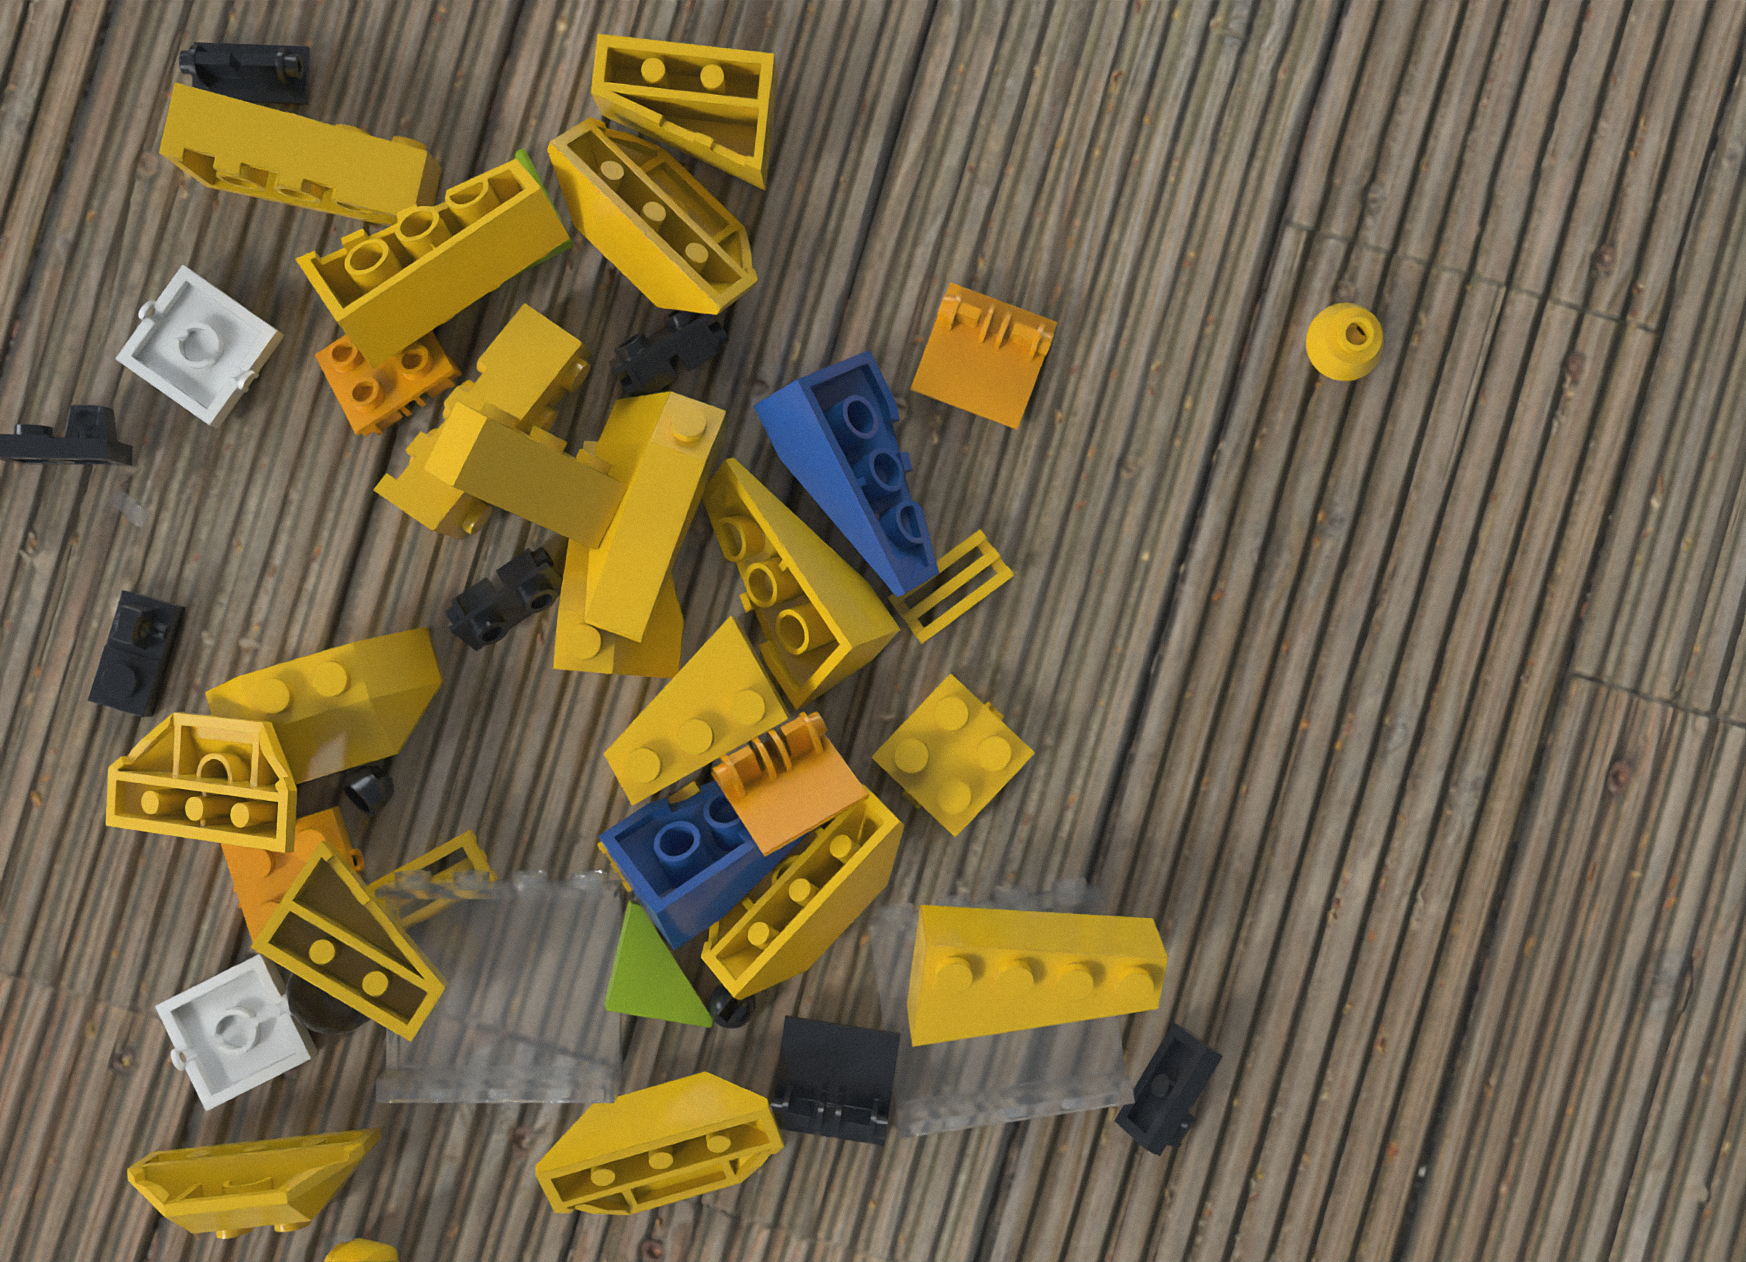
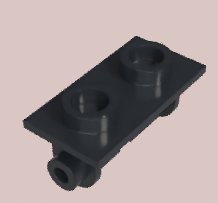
(249, 71)
(648, 357)
(485, 615)

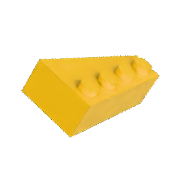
(522, 374)

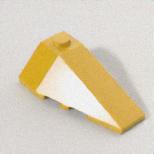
(665, 455)
(808, 600)
(600, 651)

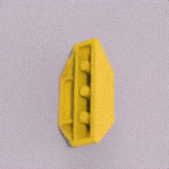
(652, 219)
(339, 702)
(207, 783)
(805, 900)
(659, 1147)
(251, 1181)

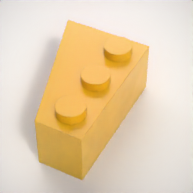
(692, 98)
(526, 473)
(698, 716)
(351, 945)

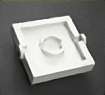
(199, 346)
(235, 1031)

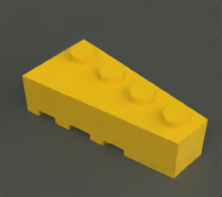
(295, 158)
(434, 260)
(1027, 970)

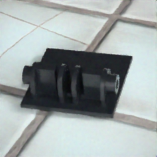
(835, 1080)

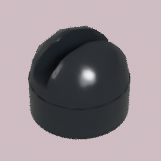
(367, 791)
(740, 1016)

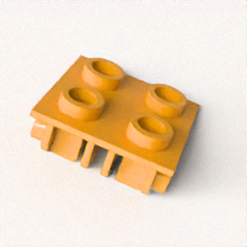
(983, 355)
(375, 395)
(788, 783)

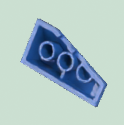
(844, 451)
(689, 861)

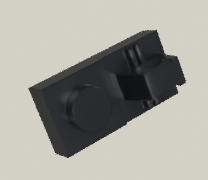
(87, 441)
(136, 654)
(1168, 1090)

